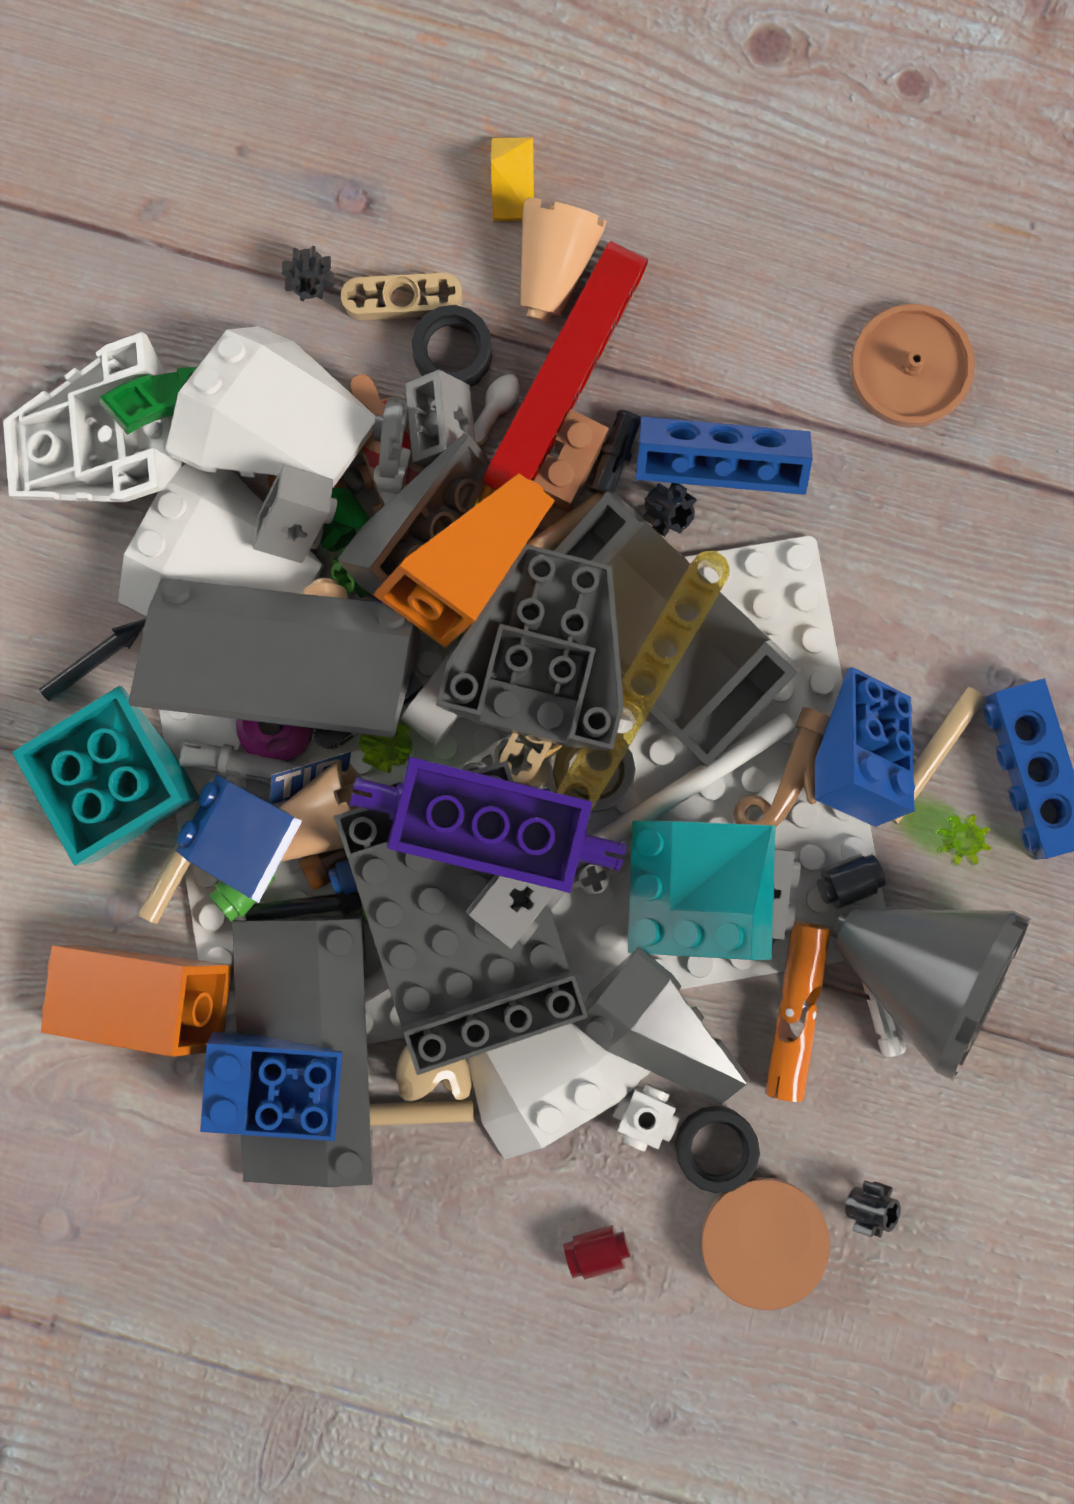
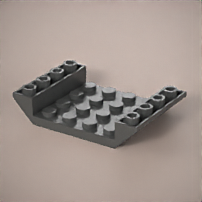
(446, 973)

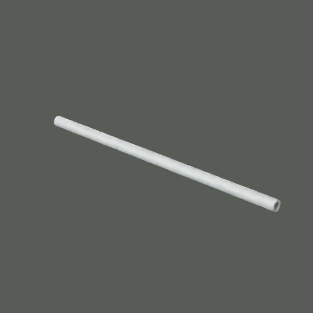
(663, 801)

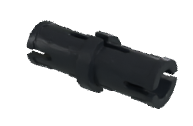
(615, 452)

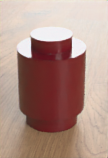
(597, 1252)

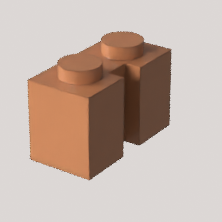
(578, 452)

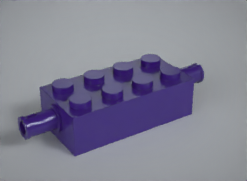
(488, 824)

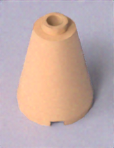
(554, 255)
(316, 809)

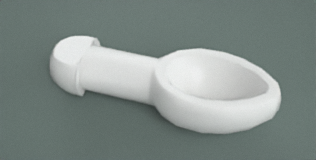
(498, 400)

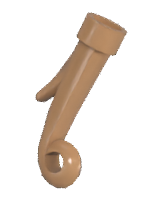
(797, 773)

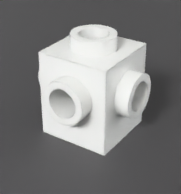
(645, 1100)

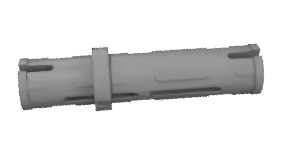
(231, 762)

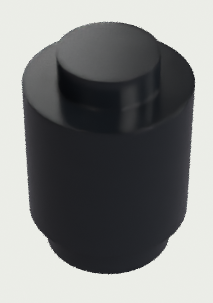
(851, 880)

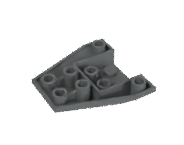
(543, 654)

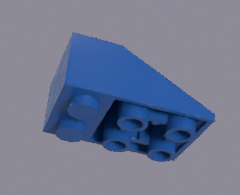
(867, 752)
(270, 1087)

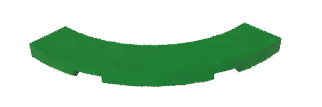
(145, 398)

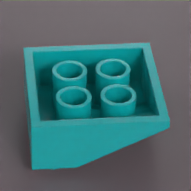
(104, 777)
(702, 889)

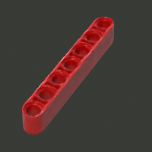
(567, 366)

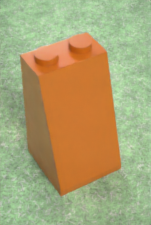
(459, 569)
(135, 999)

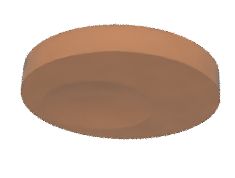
(912, 365)
(765, 1244)

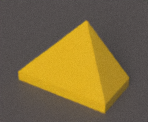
(511, 177)

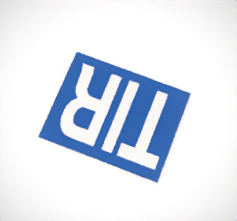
(289, 782)

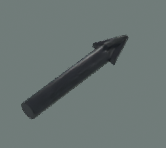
(123, 637)
(305, 906)

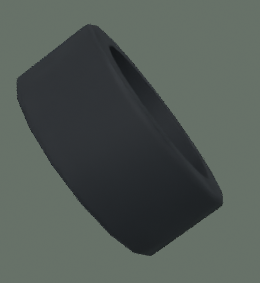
(450, 316)
(611, 798)
(744, 1169)

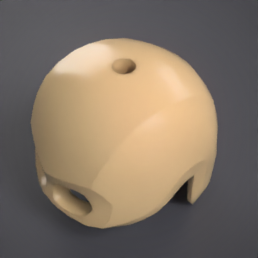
(414, 1086)

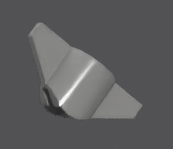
(390, 487)
(595, 878)

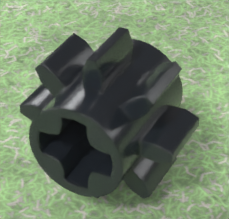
(307, 273)
(669, 508)
(872, 1209)

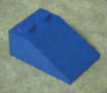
(237, 836)

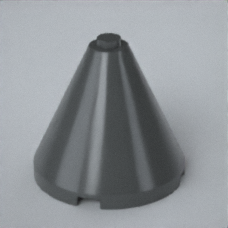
(933, 971)

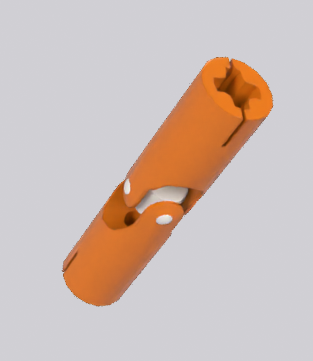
(800, 992)

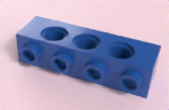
(724, 455)
(1045, 745)

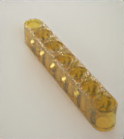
(656, 668)

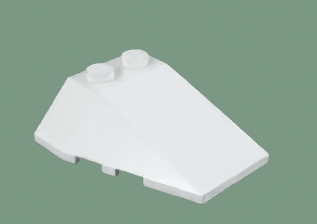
(266, 406)
(71, 446)
(205, 533)
(547, 1087)

